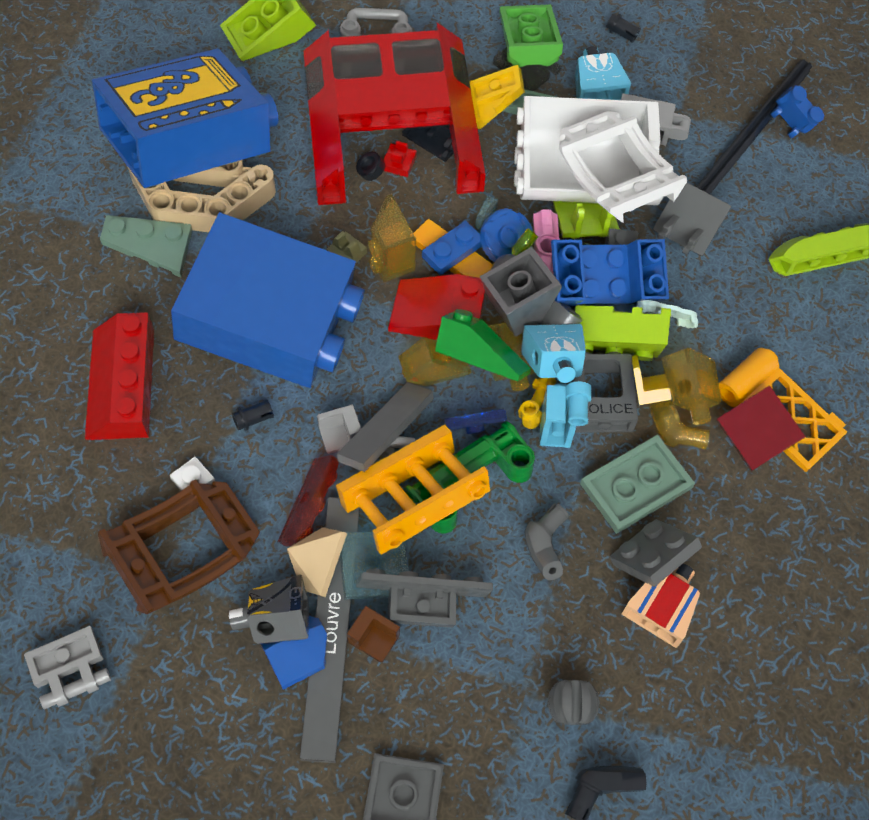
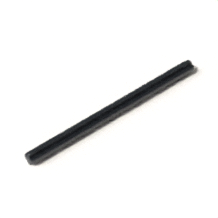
(752, 129)

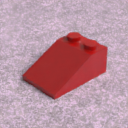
(425, 300)

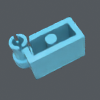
(562, 411)

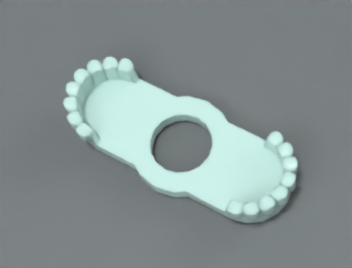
(685, 317)

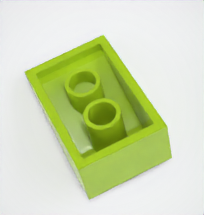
(266, 26)

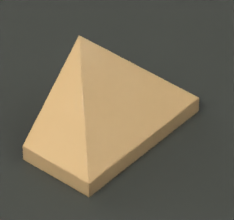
(317, 558)

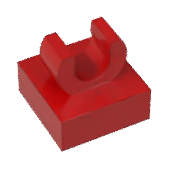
(399, 159)

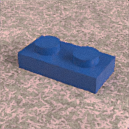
(452, 248)

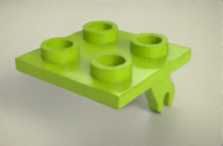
(583, 219)

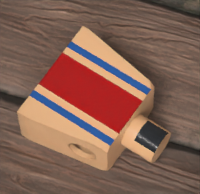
(666, 607)

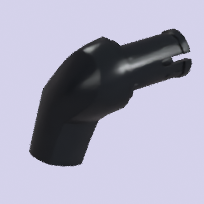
(603, 780)

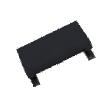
(433, 139)

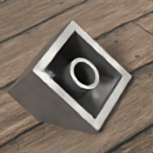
(521, 290)

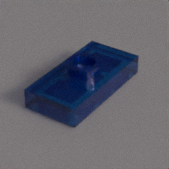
(475, 422)

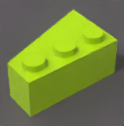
(624, 331)

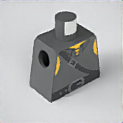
(275, 612)

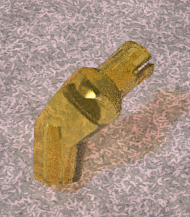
(671, 429)

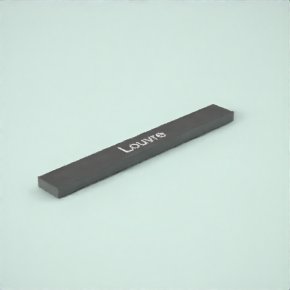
(326, 686)

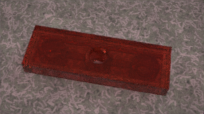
(309, 500)

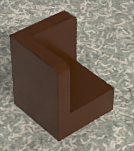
(373, 634)

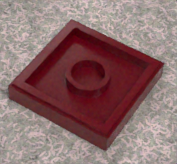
(760, 428)

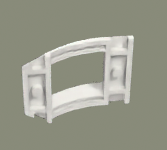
(657, 177)

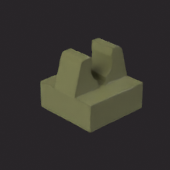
(347, 246)

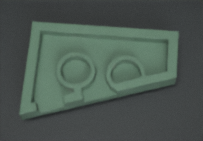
(154, 241)

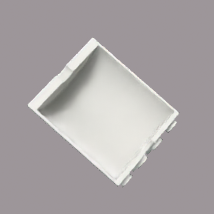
(540, 165)

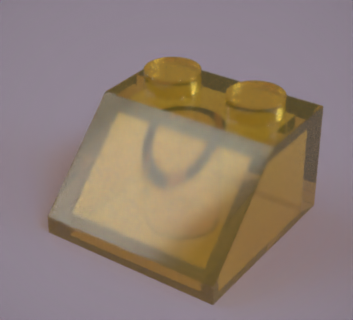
(391, 242)

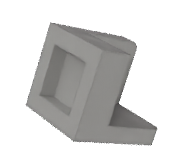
(338, 427)

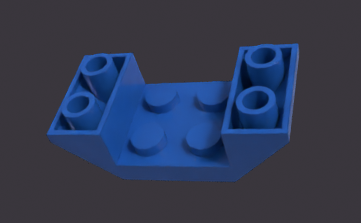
(610, 272)

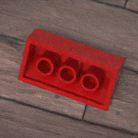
(120, 378)

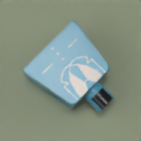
(600, 76)
(554, 350)

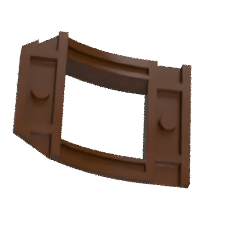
(140, 570)

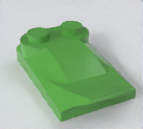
(531, 35)

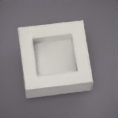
(190, 471)

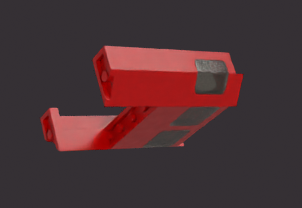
(389, 85)

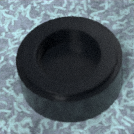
(370, 166)

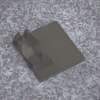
(692, 219)

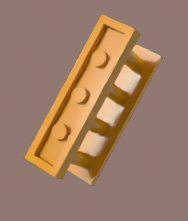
(399, 467)

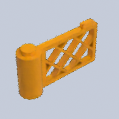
(762, 370)

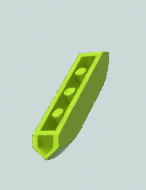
(821, 250)

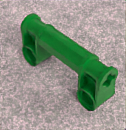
(501, 446)

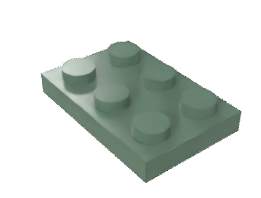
(637, 484)

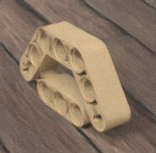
(243, 194)

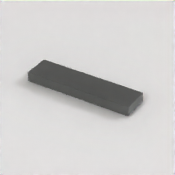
(385, 426)

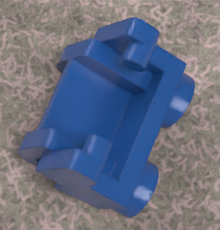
(797, 111)

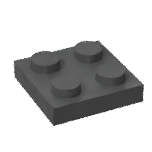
(655, 552)

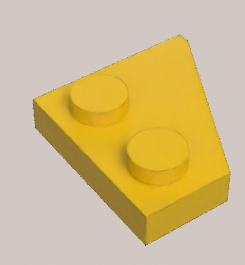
(495, 93)

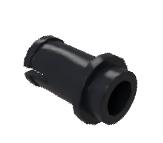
(622, 27)
(252, 415)

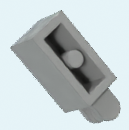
(671, 124)

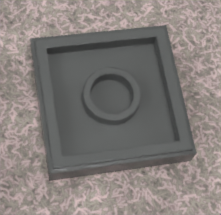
(403, 789)

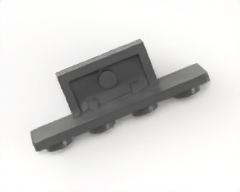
(423, 599)

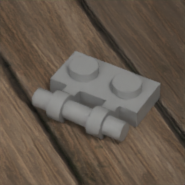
(63, 658)

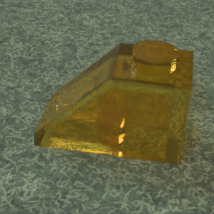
(427, 367)

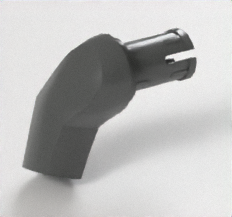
(539, 541)

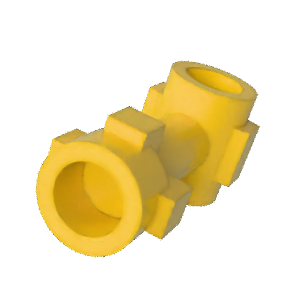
(530, 409)

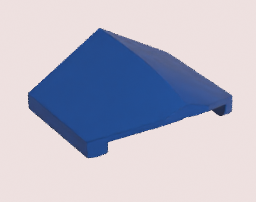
(298, 658)

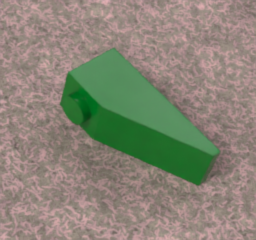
(477, 344)

